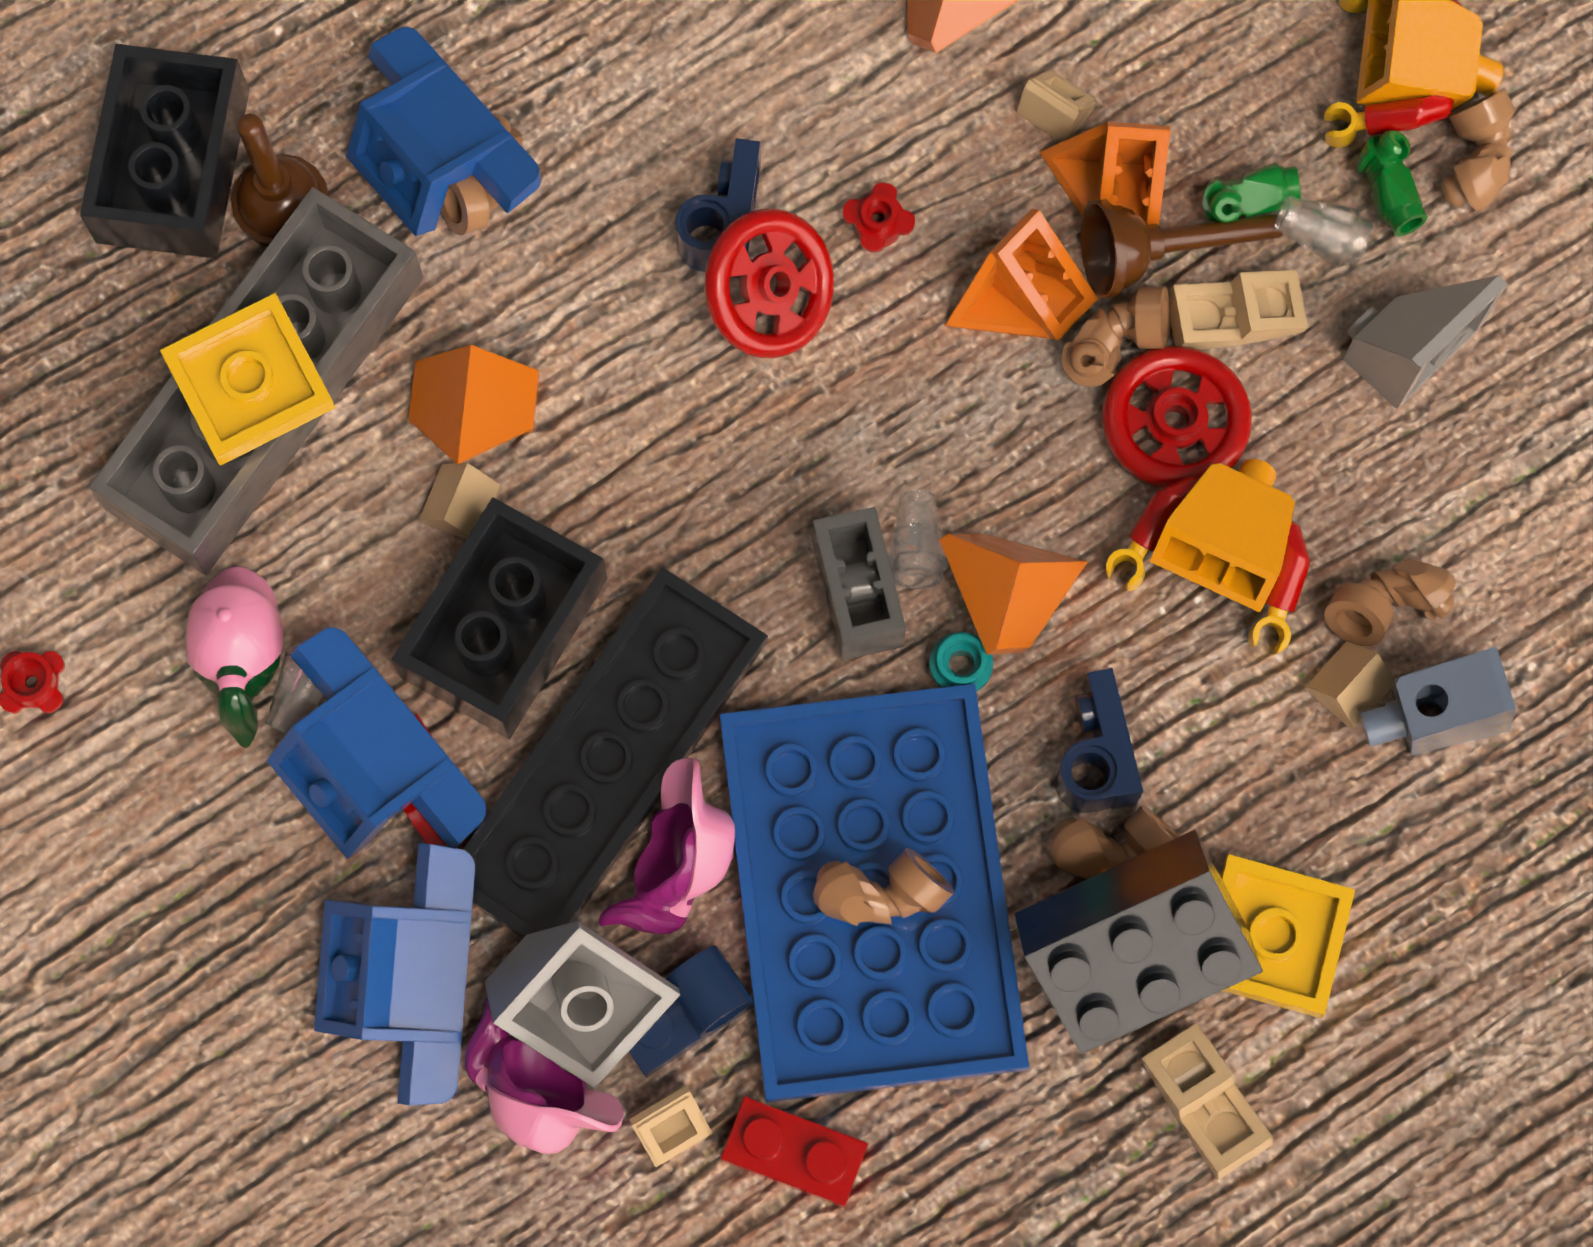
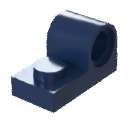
(735, 197)
(1110, 750)
(707, 1002)

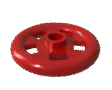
(731, 259)
(1156, 371)

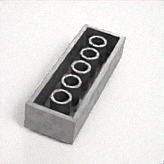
(341, 292)

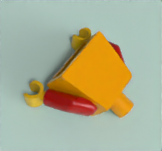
(1414, 66)
(1229, 537)

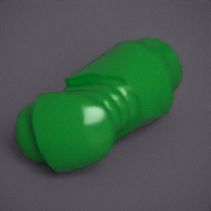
(1392, 182)
(1253, 195)

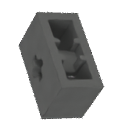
(858, 583)

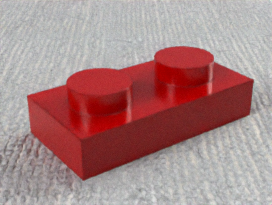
(794, 1152)

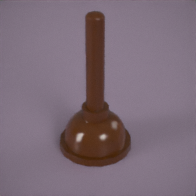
(271, 185)
(1120, 244)

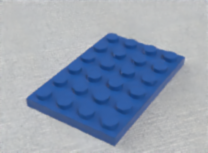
(872, 999)

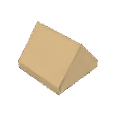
(1055, 105)
(458, 499)
(1351, 682)
(669, 1125)

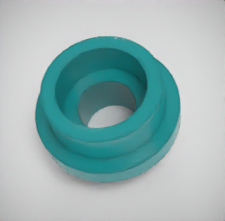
(964, 645)

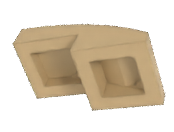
(1237, 312)
(1207, 1101)

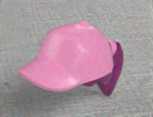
(683, 859)
(531, 1094)

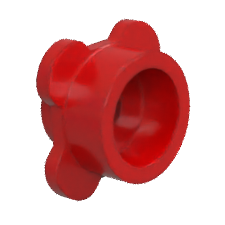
(877, 235)
(18, 668)

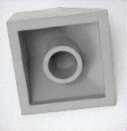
(1418, 335)
(576, 999)

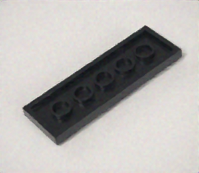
(607, 756)

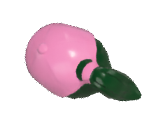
(235, 645)

